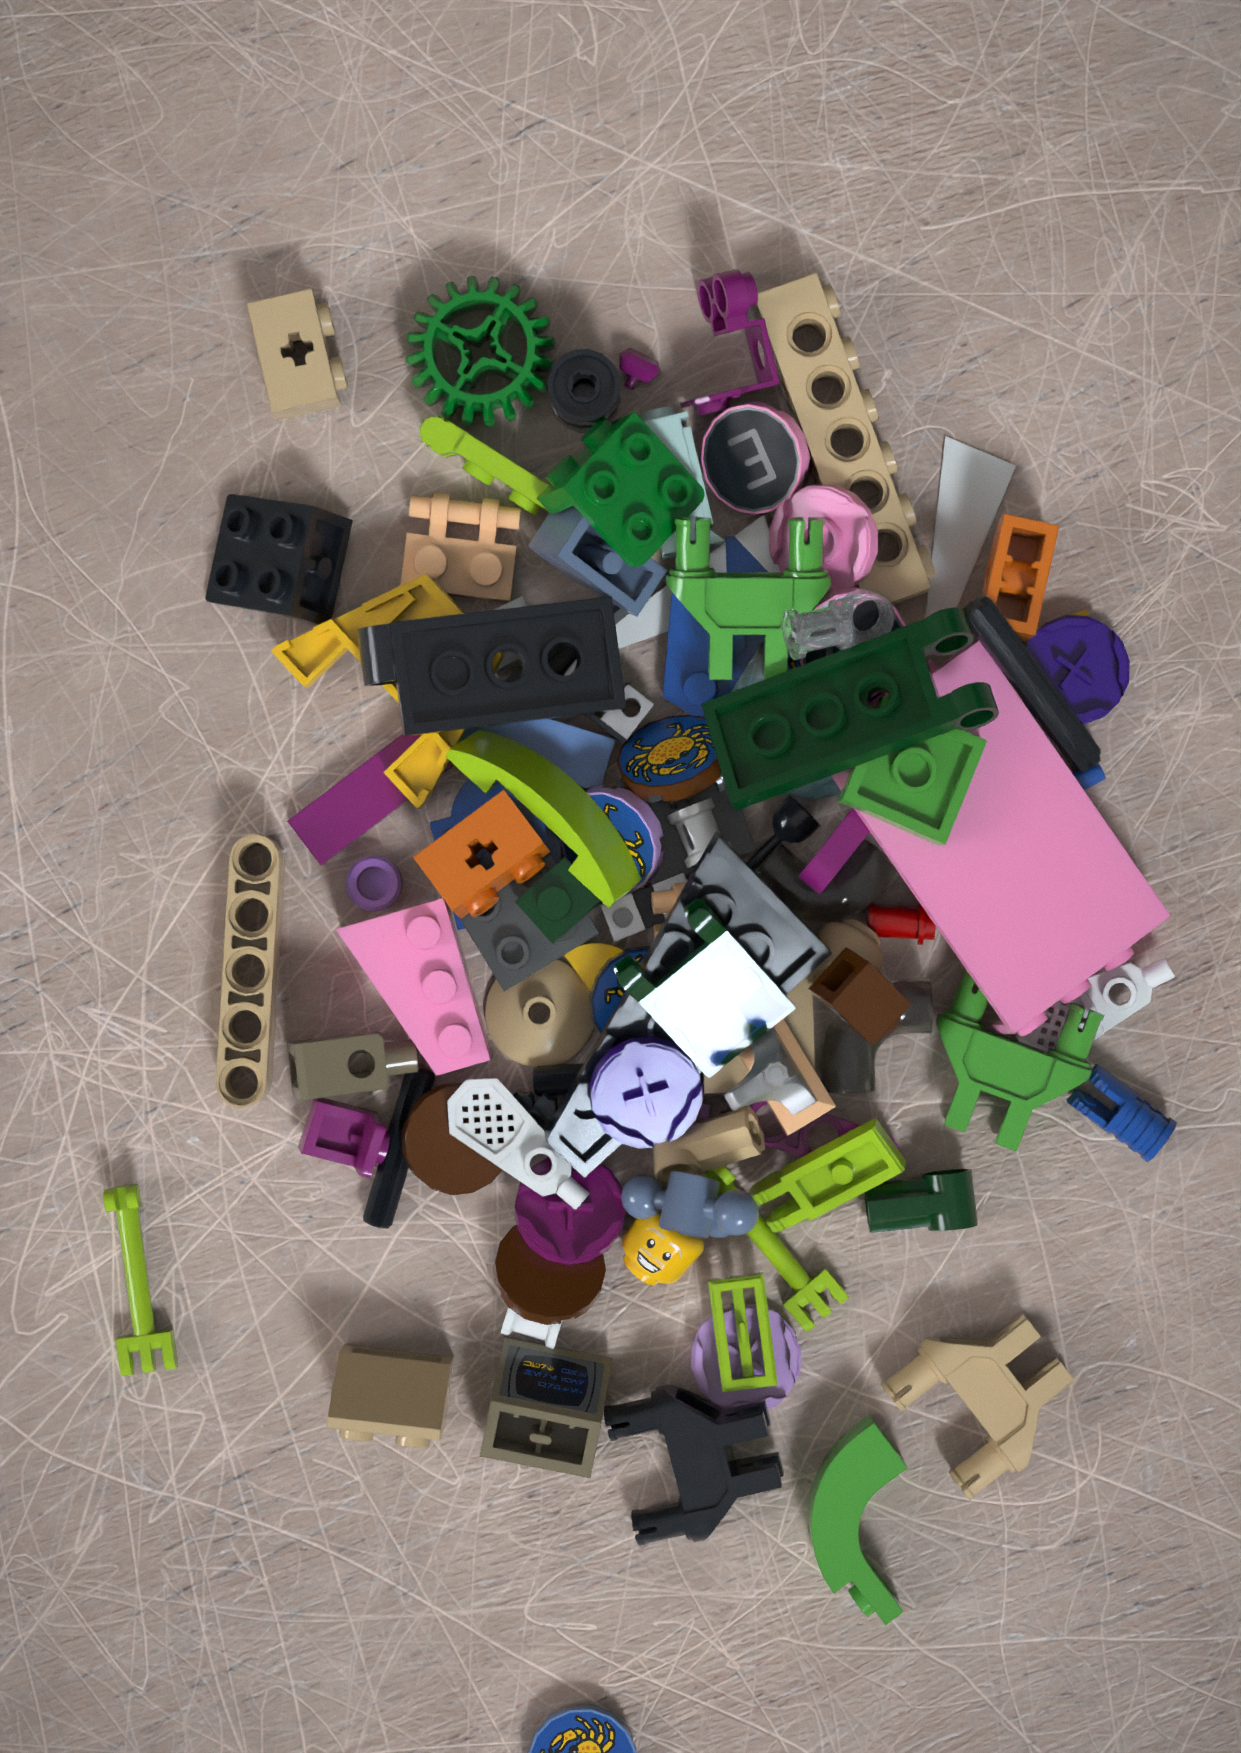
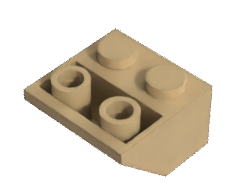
(390, 1395)

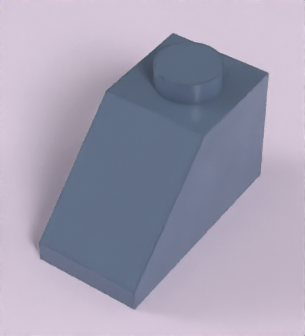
(585, 557)

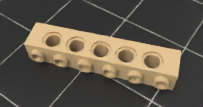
(811, 305)

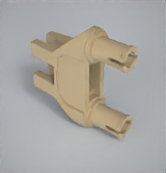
(990, 1391)

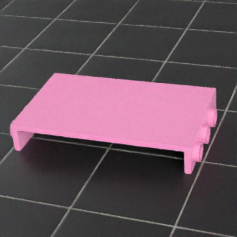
(1031, 872)

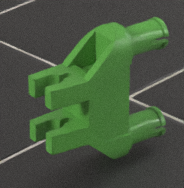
(747, 601)
(1009, 1067)

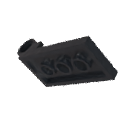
(449, 676)

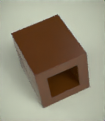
(860, 996)

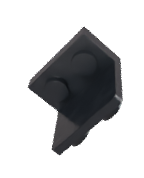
(279, 558)

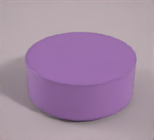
(374, 883)

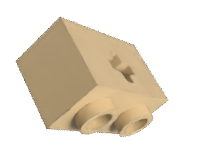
(276, 328)

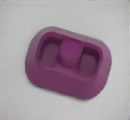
(638, 367)

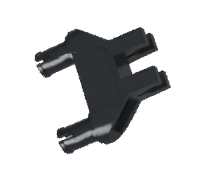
(702, 1458)

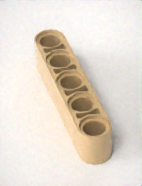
(234, 993)

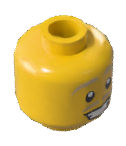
(658, 1254)

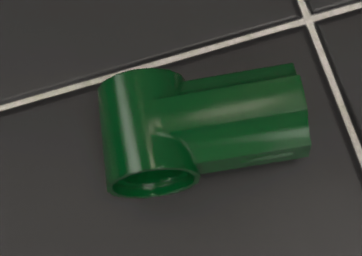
(936, 1201)

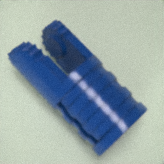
(1132, 1118)

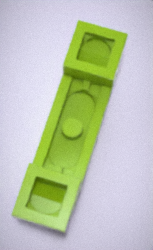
(559, 803)

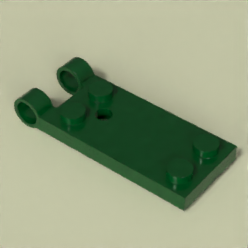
(821, 714)

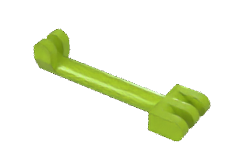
(805, 1287)
(145, 1339)

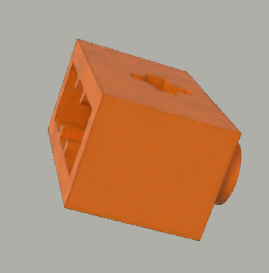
(1020, 570)
(456, 870)

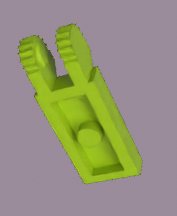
(483, 461)
(830, 1175)

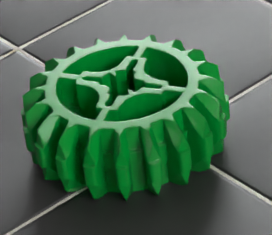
(456, 336)

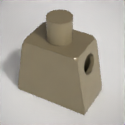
(322, 1069)

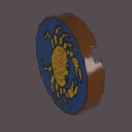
(669, 759)

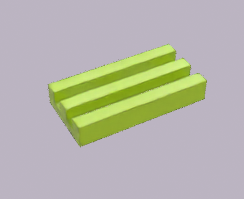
(737, 1284)

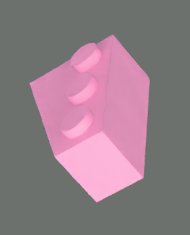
(424, 981)

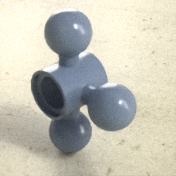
(691, 1205)

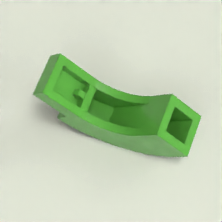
(842, 1487)

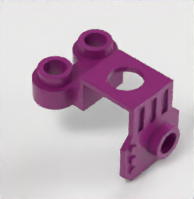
(725, 306)

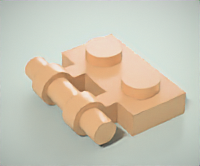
(459, 565)

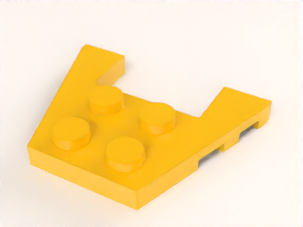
(315, 651)

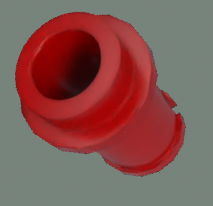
(901, 922)

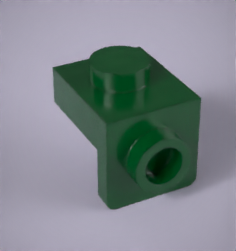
(557, 901)

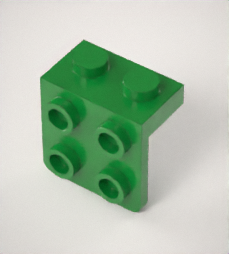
(624, 487)

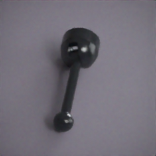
(790, 824)

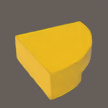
(590, 958)

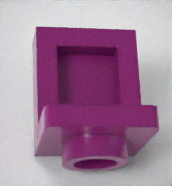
(345, 1135)

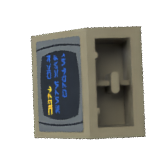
(546, 1407)

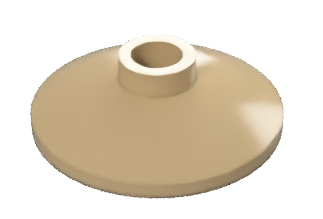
(547, 1042)

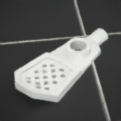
(1098, 999)
(518, 1145)

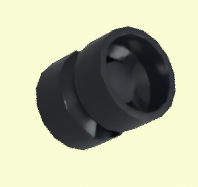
(583, 389)

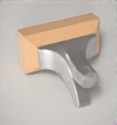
(782, 1079)

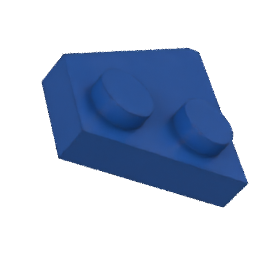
(687, 661)

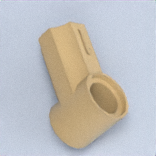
(710, 1145)

